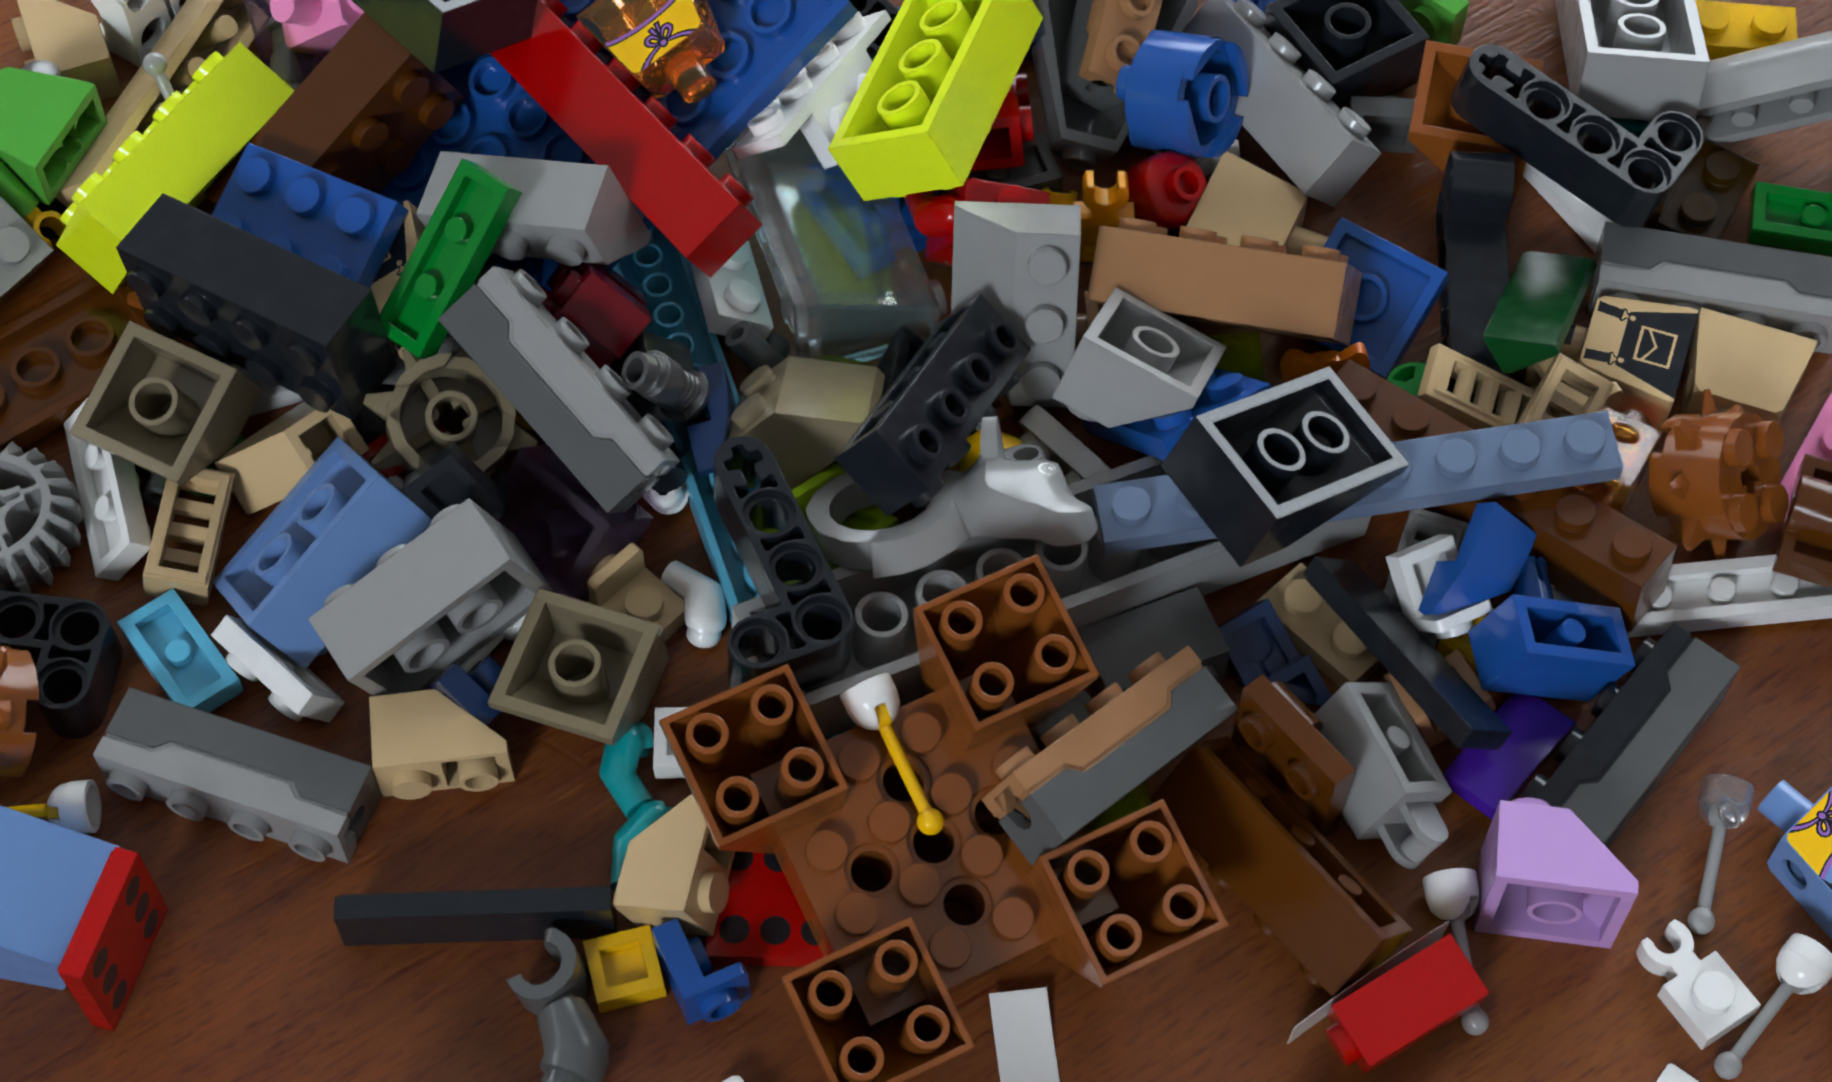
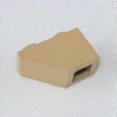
(69, 40)
(282, 453)
(433, 745)
(675, 873)

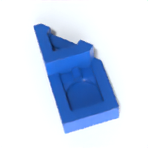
(1485, 565)

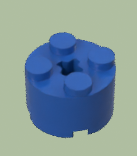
(1184, 93)

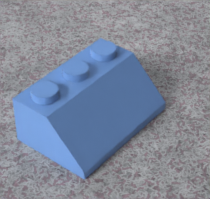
(315, 542)

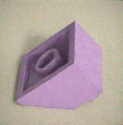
(1550, 878)

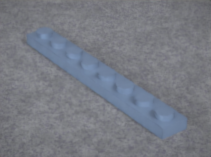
(1439, 473)

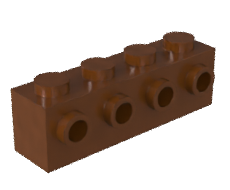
(1280, 866)

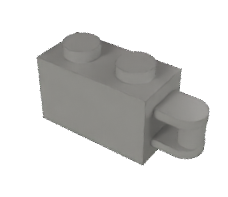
(1395, 772)

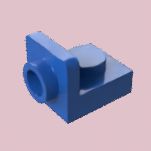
(692, 979)

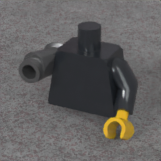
(667, 388)

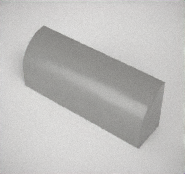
(1768, 89)

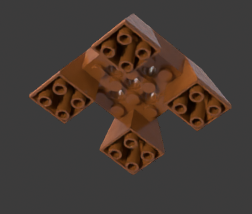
(881, 996)

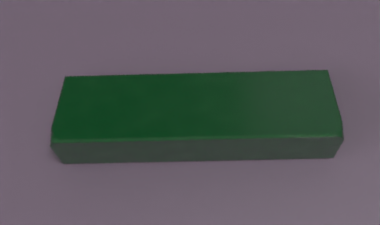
(1537, 308)

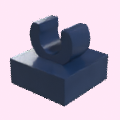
(471, 688)

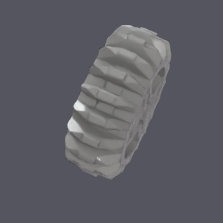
(36, 518)

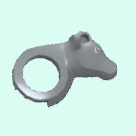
(999, 496)

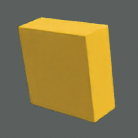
(624, 968)

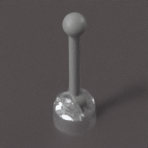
(1724, 805)

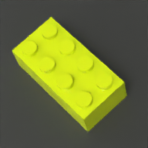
(932, 94)
(177, 155)

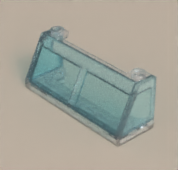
(836, 260)

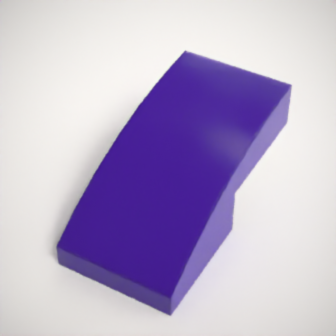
(1503, 774)

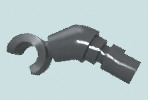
(568, 1029)

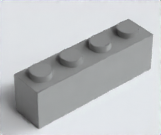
(1290, 108)

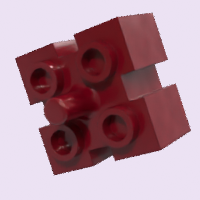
(600, 306)

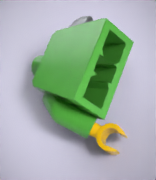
(43, 137)

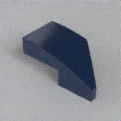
(709, 435)
(1263, 647)

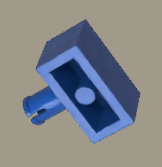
(1548, 643)

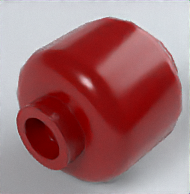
(1166, 189)

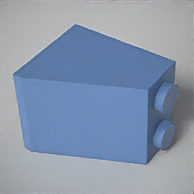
(43, 893)

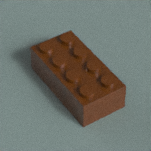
(358, 112)

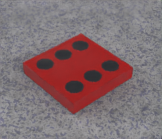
(761, 918)
(113, 938)

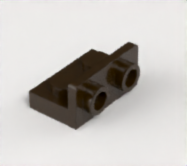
(1706, 192)

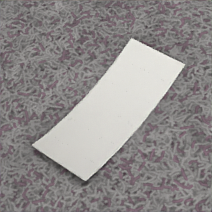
(1024, 1036)

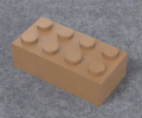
(1229, 284)

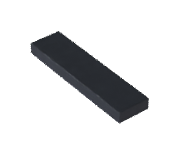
(1407, 654)
(474, 915)

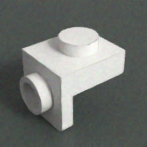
(1411, 574)

